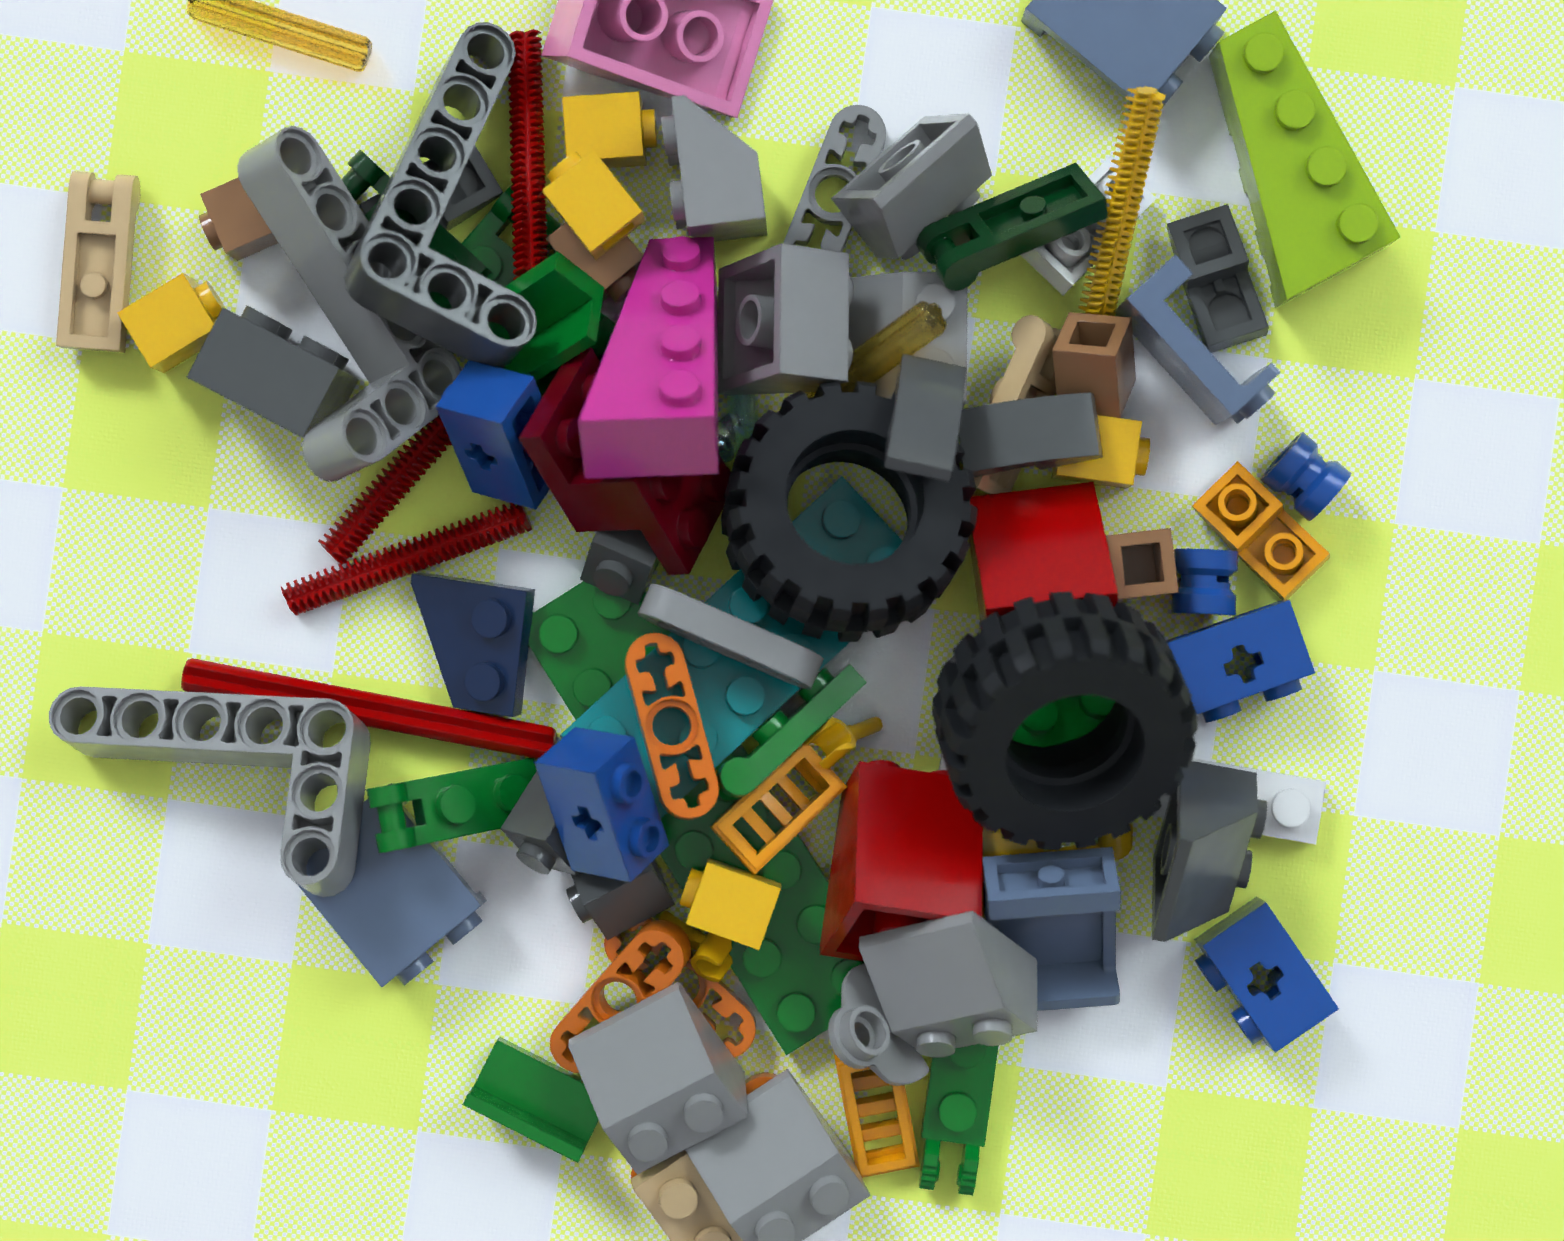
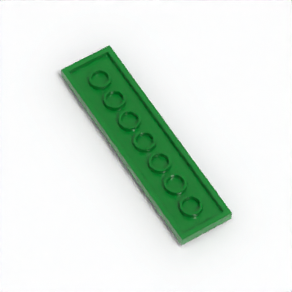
(796, 990)

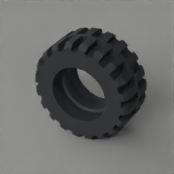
(797, 577)
(1077, 786)

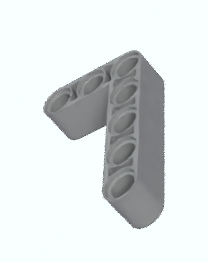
(319, 233)
(239, 743)

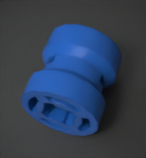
(1306, 476)
(1205, 581)

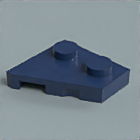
(478, 639)

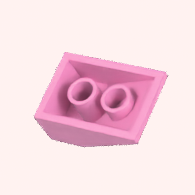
(664, 45)

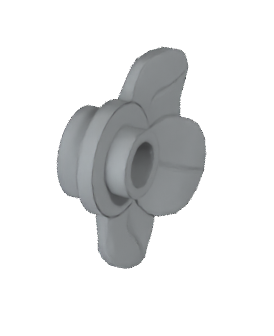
(864, 1038)

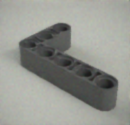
(425, 196)

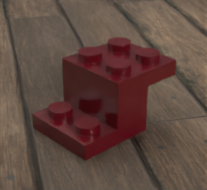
(669, 510)

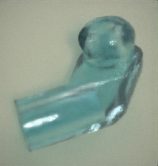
(736, 424)

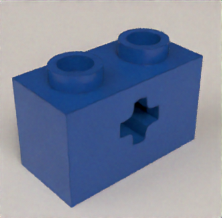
(483, 420)
(1267, 634)
(602, 803)
(1296, 995)

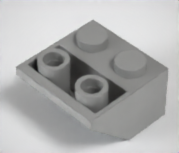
(718, 173)

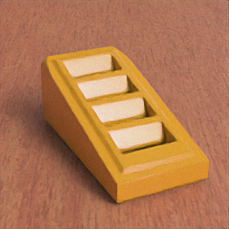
(823, 782)
(886, 1158)

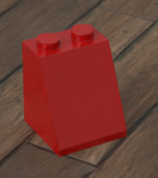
(1039, 546)
(899, 856)

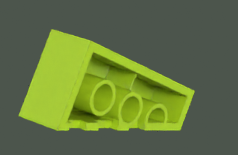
(1295, 163)

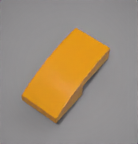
(1261, 531)

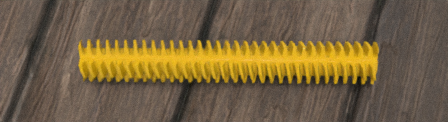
(1123, 201)

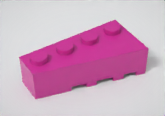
(659, 375)

